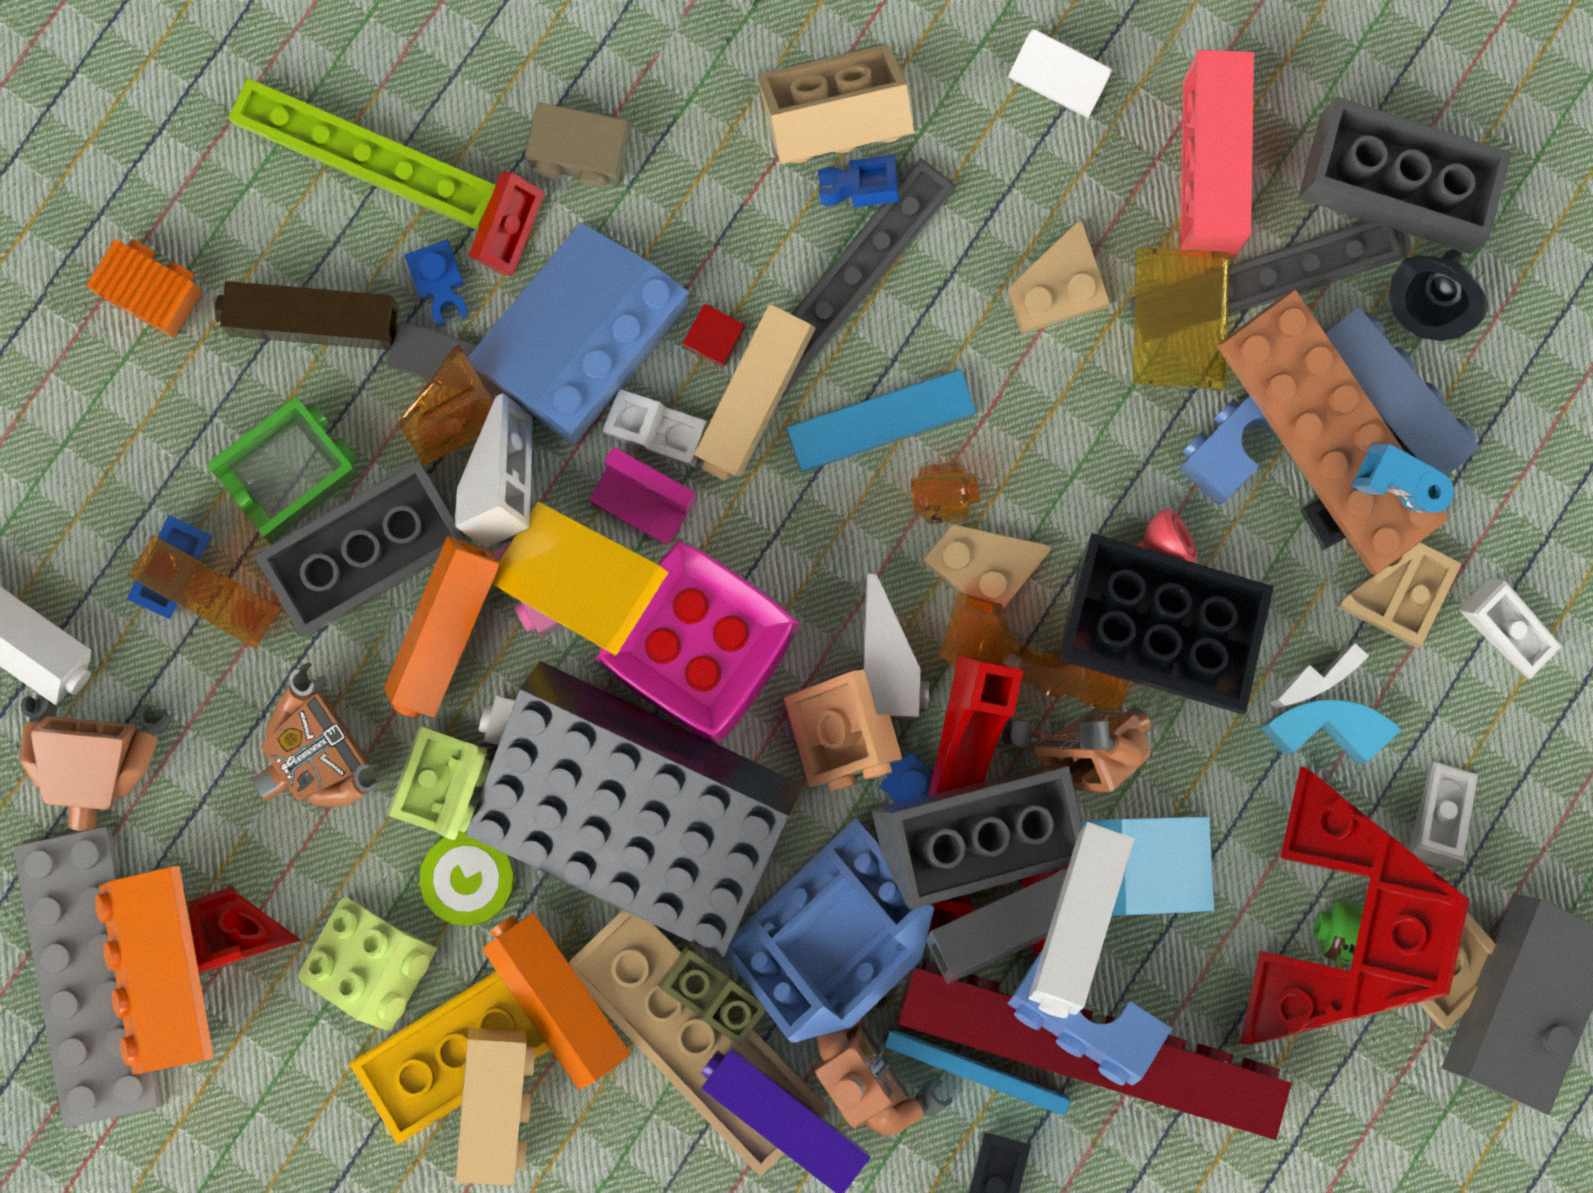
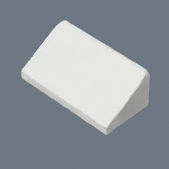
(1060, 73)

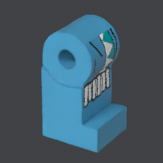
(1413, 481)

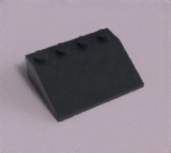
(1165, 623)

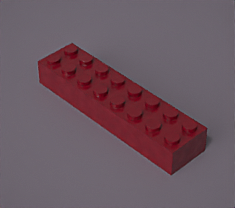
(1178, 1078)

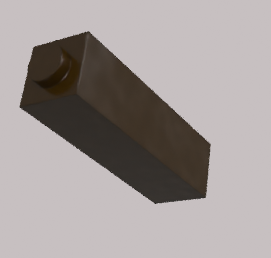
(307, 315)

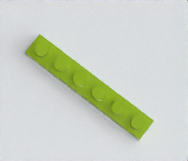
(361, 153)

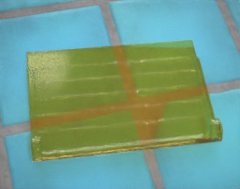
(1180, 318)

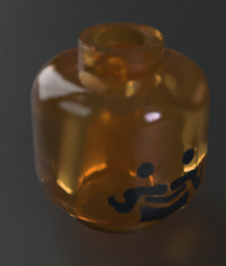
(944, 492)

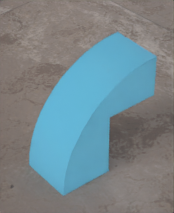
(1351, 725)

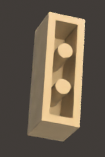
(493, 1106)

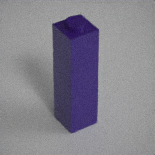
(784, 1120)

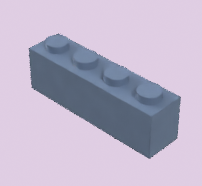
(1405, 403)

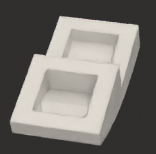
(655, 427)
(1309, 682)

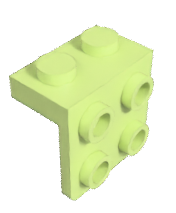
(439, 783)
(366, 965)

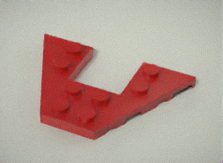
(1405, 932)

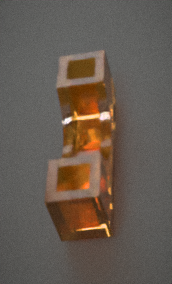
(980, 631)

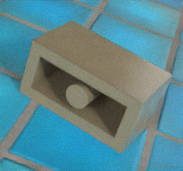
(577, 145)

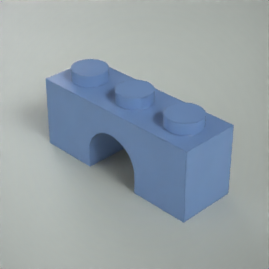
(1219, 462)
(1120, 1047)

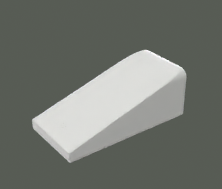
(1510, 626)
(1444, 816)

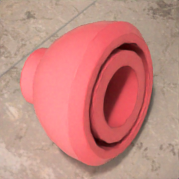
(1169, 536)

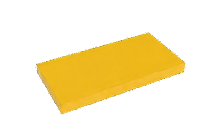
(578, 578)
(422, 1067)

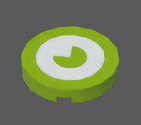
(466, 880)

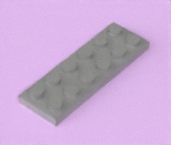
(74, 984)

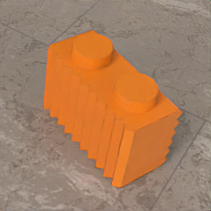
(145, 287)

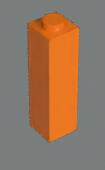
(440, 628)
(555, 1000)

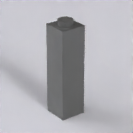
(996, 929)

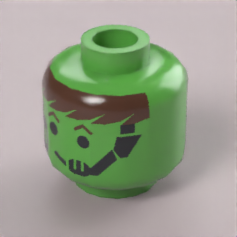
(1339, 930)

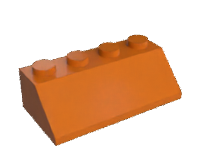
(154, 971)

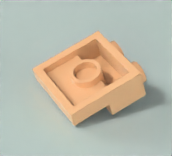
(841, 732)

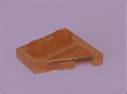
(448, 409)

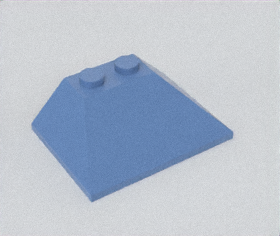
(831, 939)

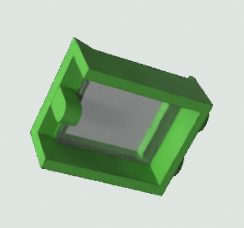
(284, 468)

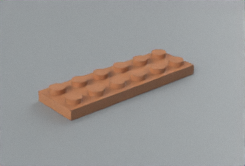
(1324, 425)

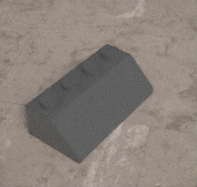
(980, 834)

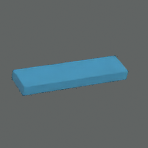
(881, 421)
(977, 1071)

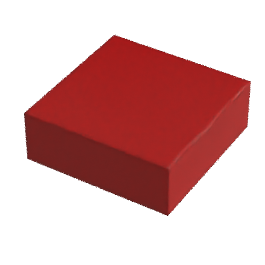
(713, 335)

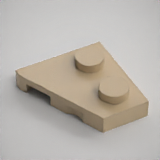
(1059, 284)
(985, 562)
(1405, 594)

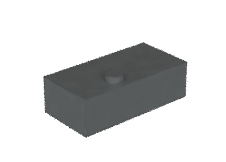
(1404, 175)
(359, 549)
(1527, 1005)

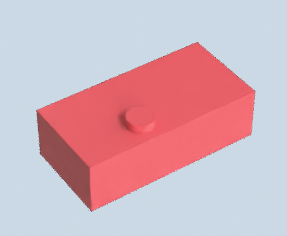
(1217, 152)

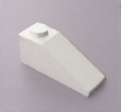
(497, 478)
(889, 659)

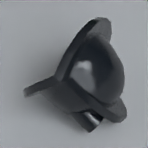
(1437, 297)

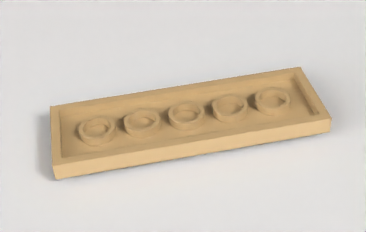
(623, 977)

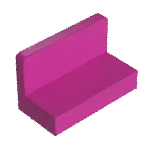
(642, 496)

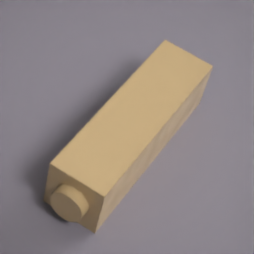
(753, 393)

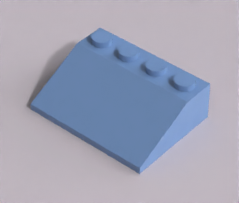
(579, 331)

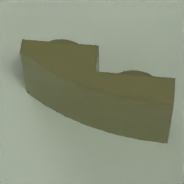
(712, 996)

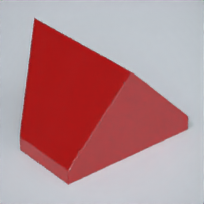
(231, 930)

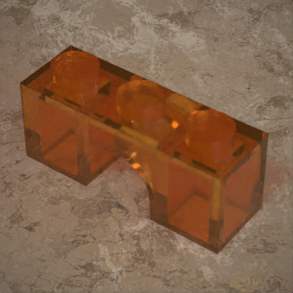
(203, 591)

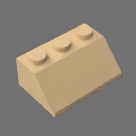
(836, 104)

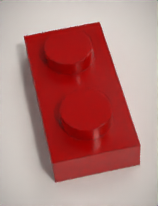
(506, 223)

